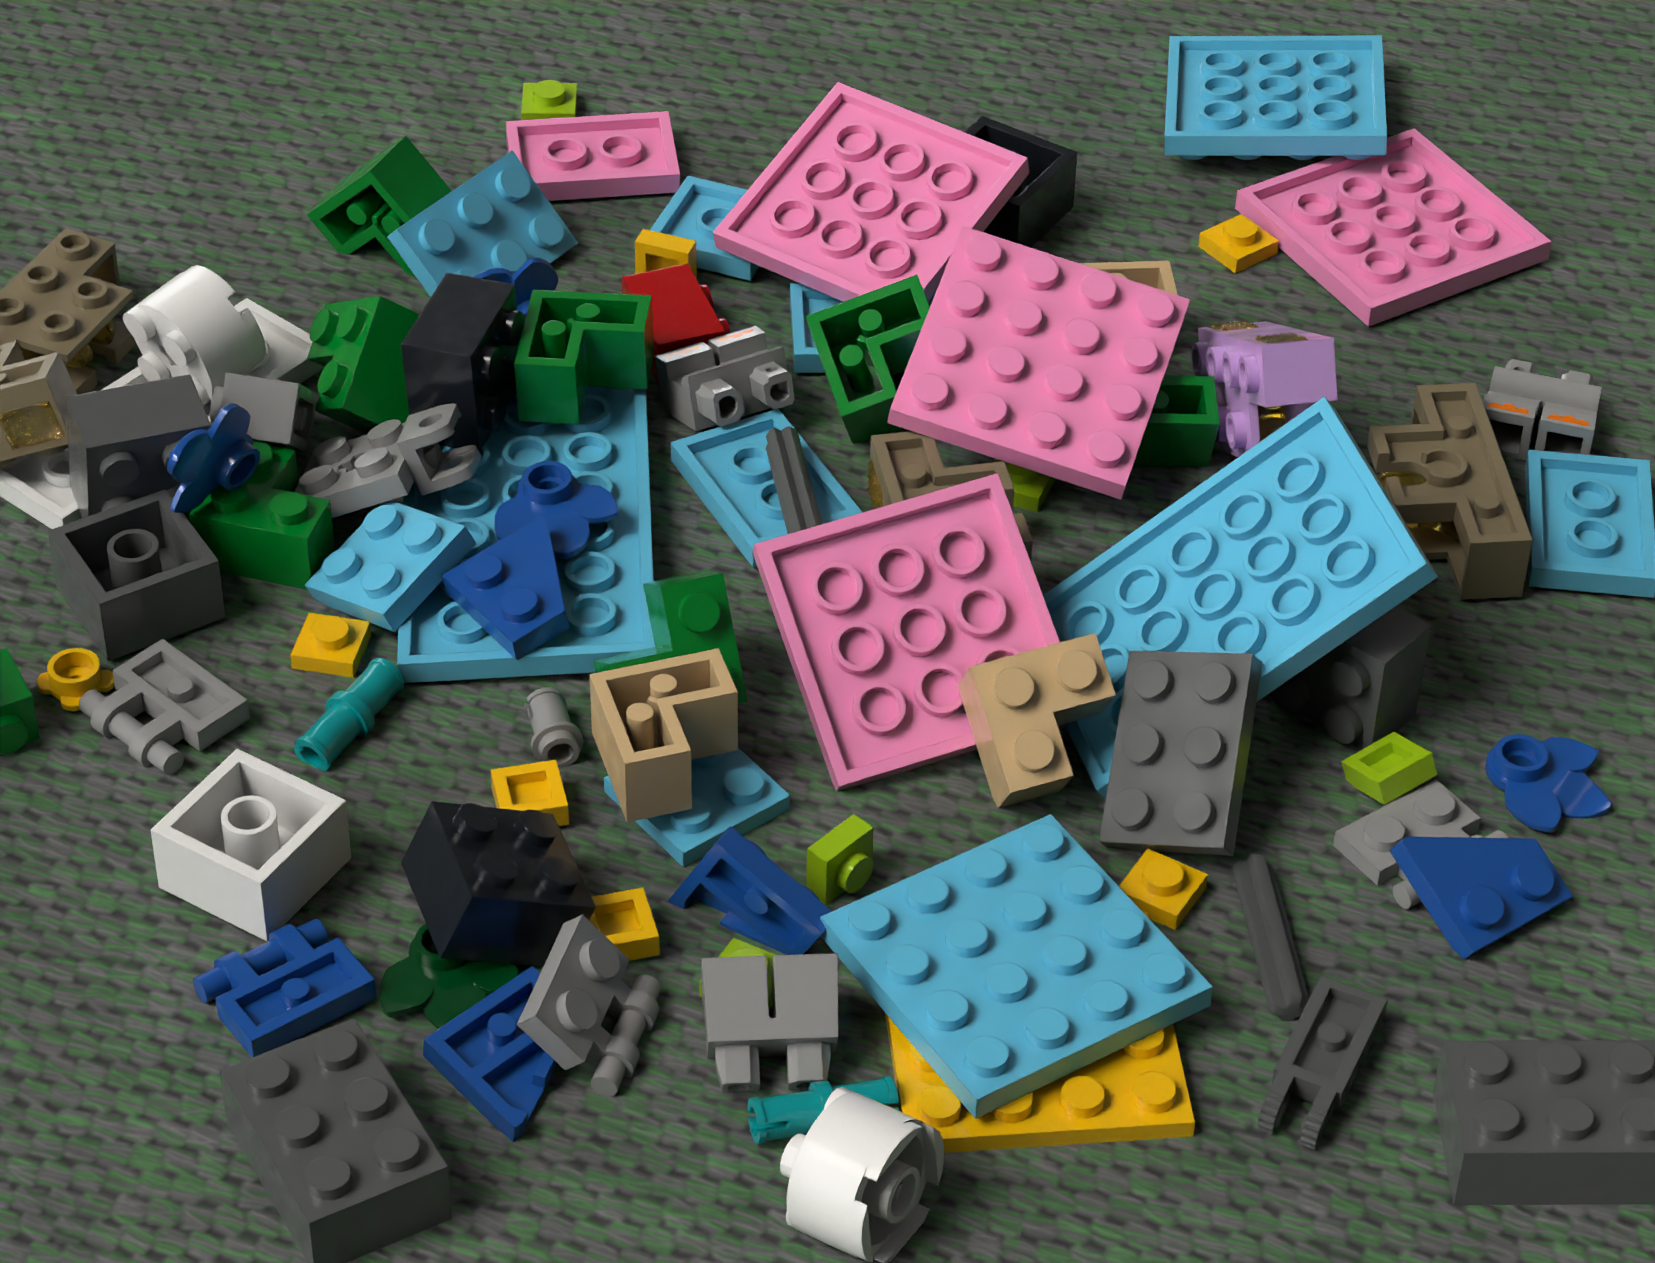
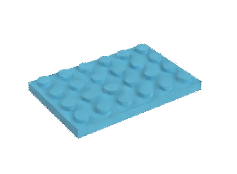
(1257, 560)

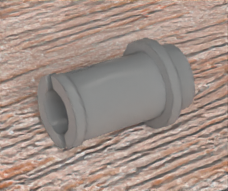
(552, 727)

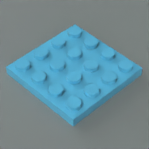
(1275, 97)
(1014, 964)

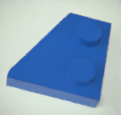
(513, 589)
(1480, 885)
(755, 895)
(494, 1058)

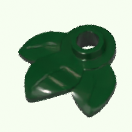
(438, 985)

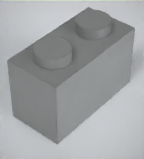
(278, 409)

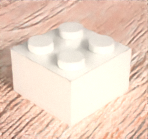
(251, 844)

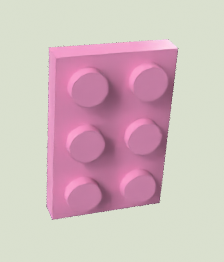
(597, 154)

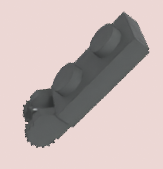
(1323, 1056)

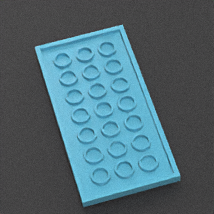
(598, 585)

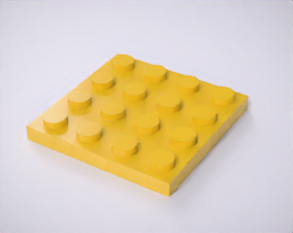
(1115, 1099)

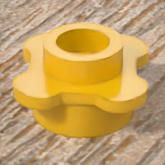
(72, 675)

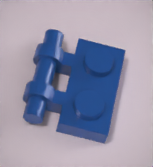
(285, 986)

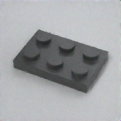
(1181, 752)

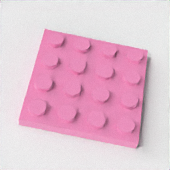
(868, 197)
(1393, 227)
(1039, 362)
(894, 614)

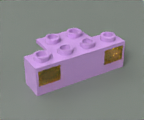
(1262, 377)

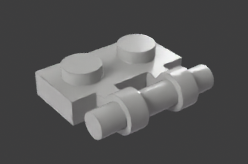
(175, 692)
(1421, 813)
(575, 994)

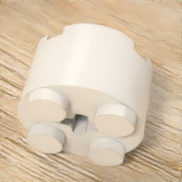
(195, 332)
(861, 1176)

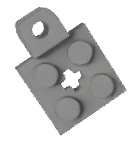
(388, 462)

